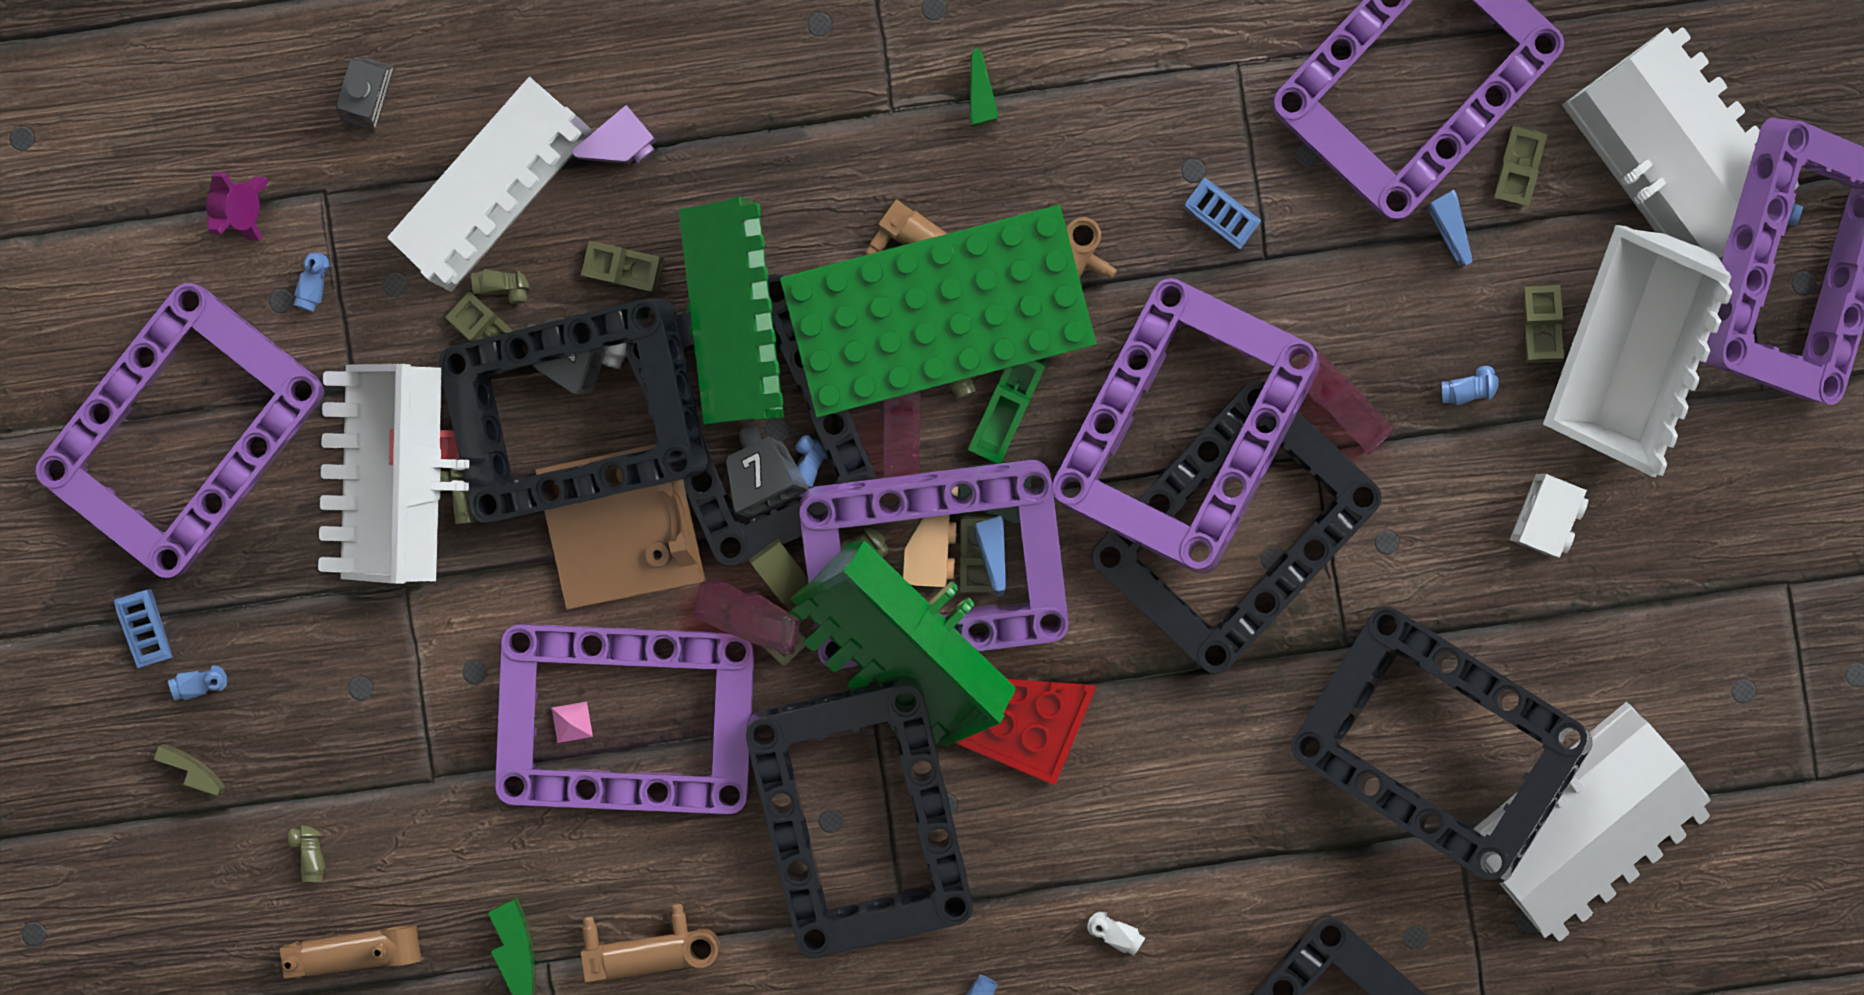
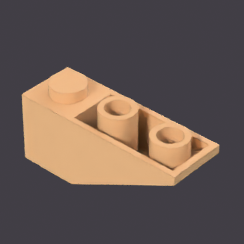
(927, 552)

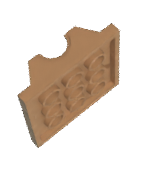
(610, 542)

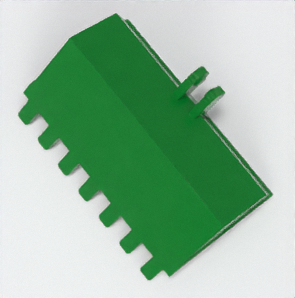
(731, 311)
(899, 635)

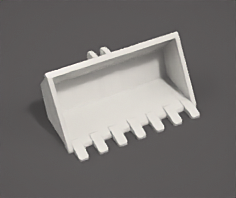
(386, 507)

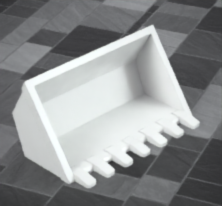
(1670, 140)
(489, 185)
(1639, 347)
(1609, 817)

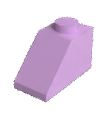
(617, 140)

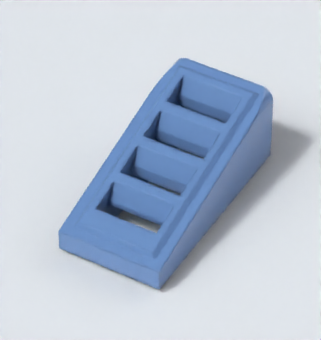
(1207, 186)
(1449, 221)
(991, 545)
(131, 633)

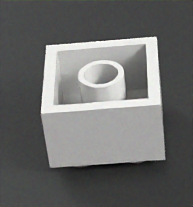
(1549, 516)

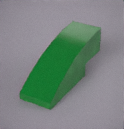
(1006, 410)
(516, 953)

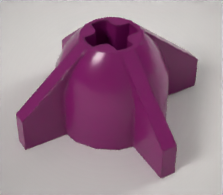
(234, 205)

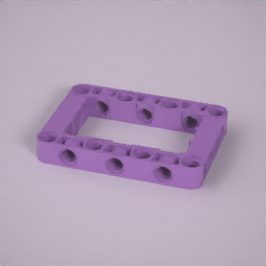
(1352, 159)
(1749, 258)
(1248, 456)
(234, 474)
(931, 496)
(626, 648)

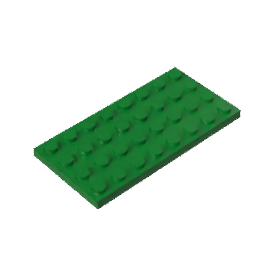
(938, 311)

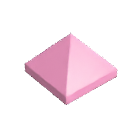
(572, 722)

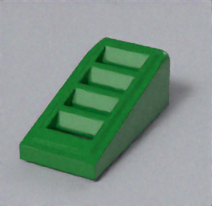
(982, 101)

